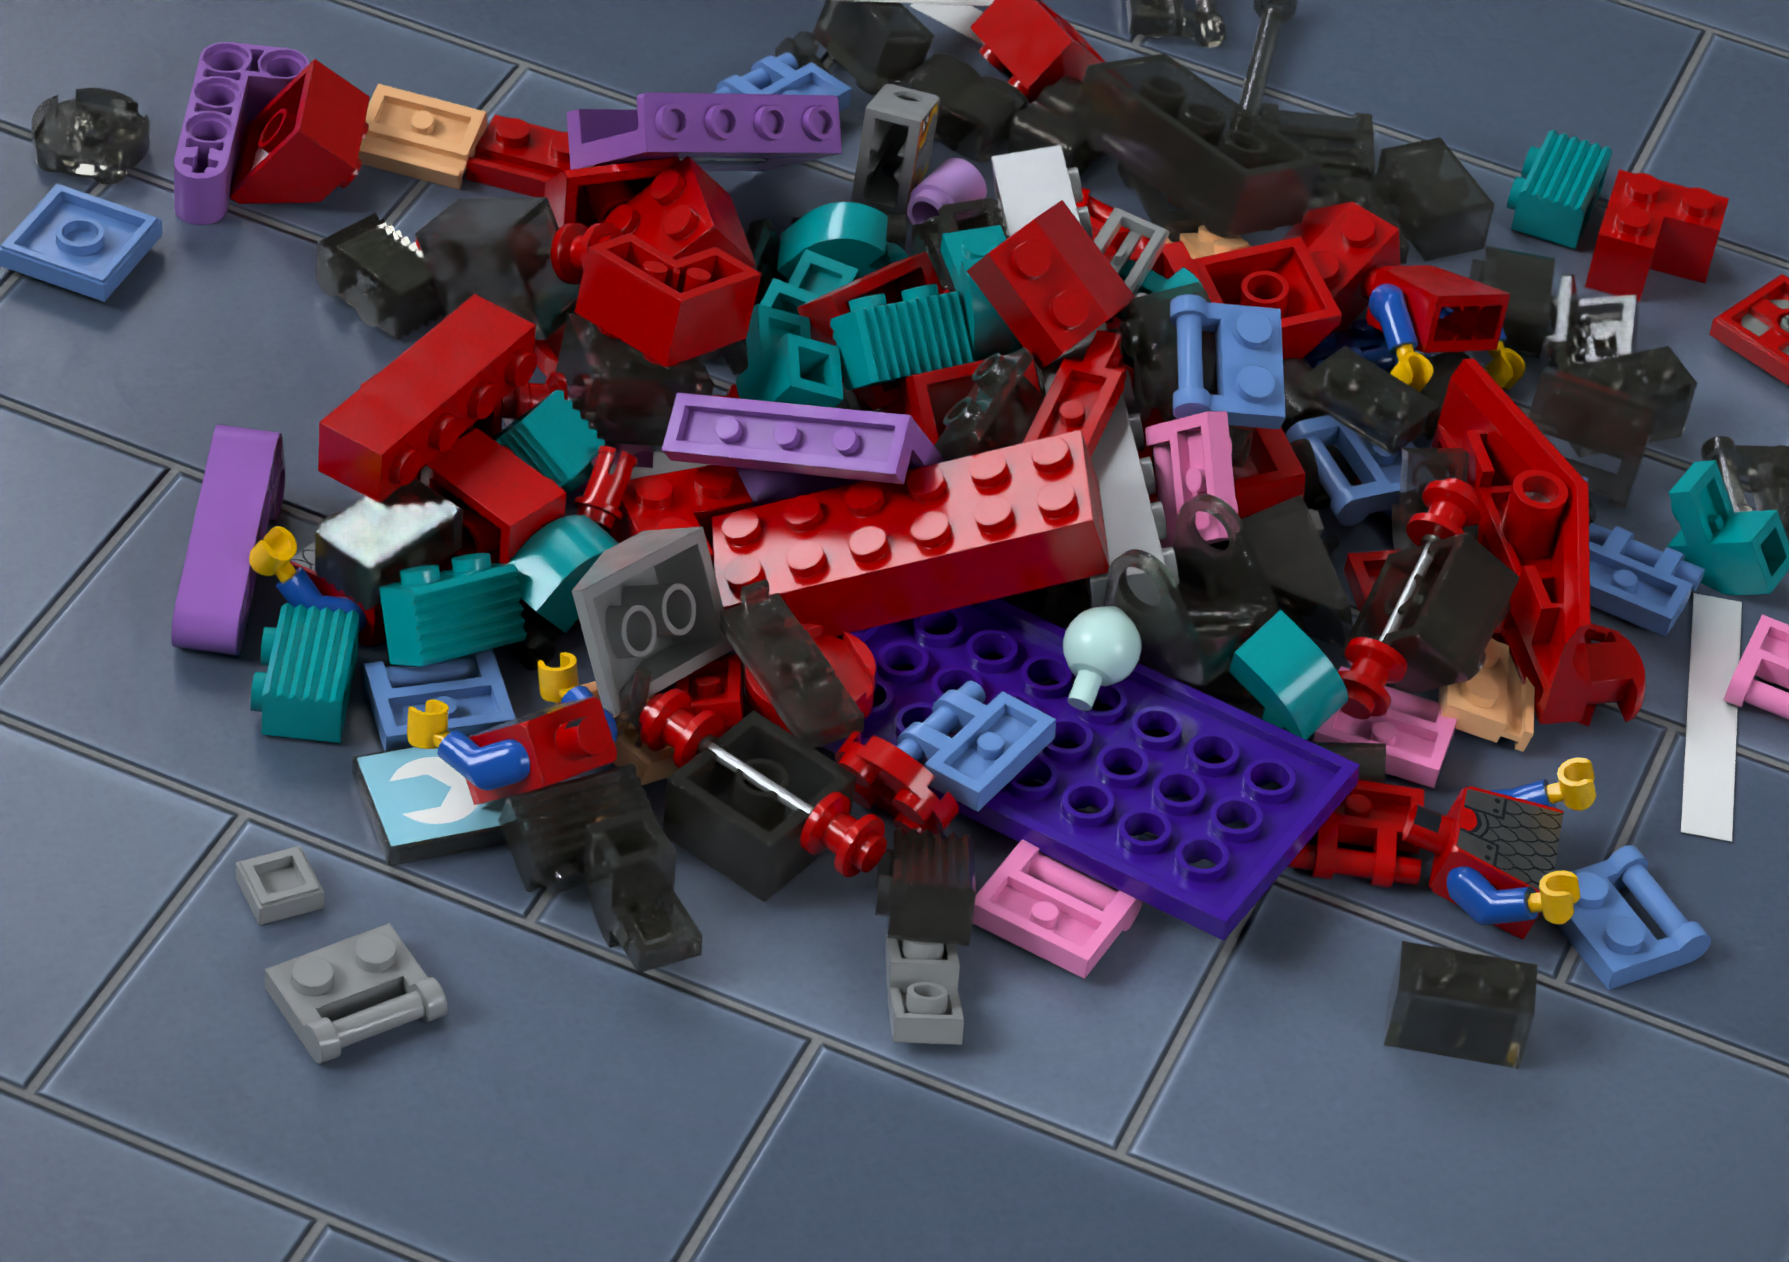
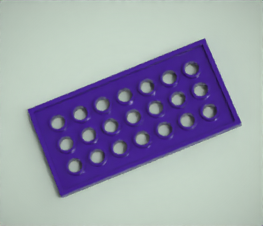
(1132, 804)

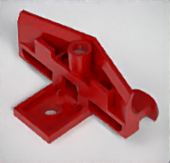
(1541, 532)

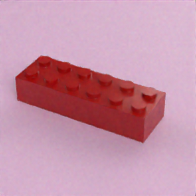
(925, 545)

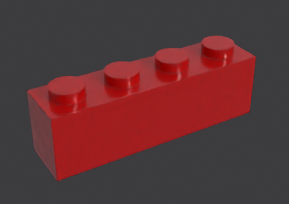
(426, 398)

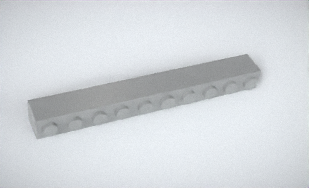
(1025, 188)

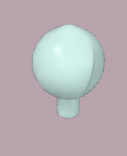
(1100, 651)

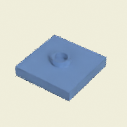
(80, 242)

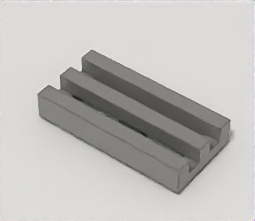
(1138, 228)

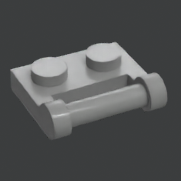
(347, 980)

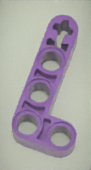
(227, 92)
(236, 501)

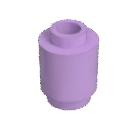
(949, 183)

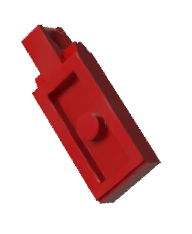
(1083, 393)

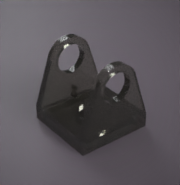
(1207, 583)

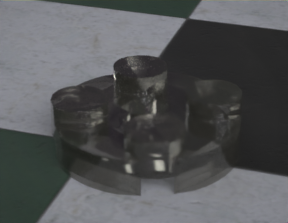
(65, 142)

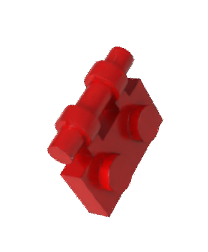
(1369, 817)

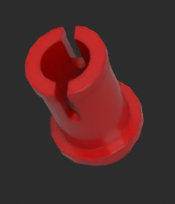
(606, 491)

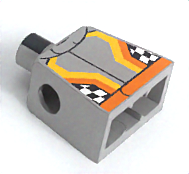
(897, 132)

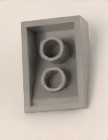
(650, 608)

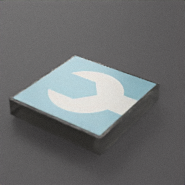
(423, 806)

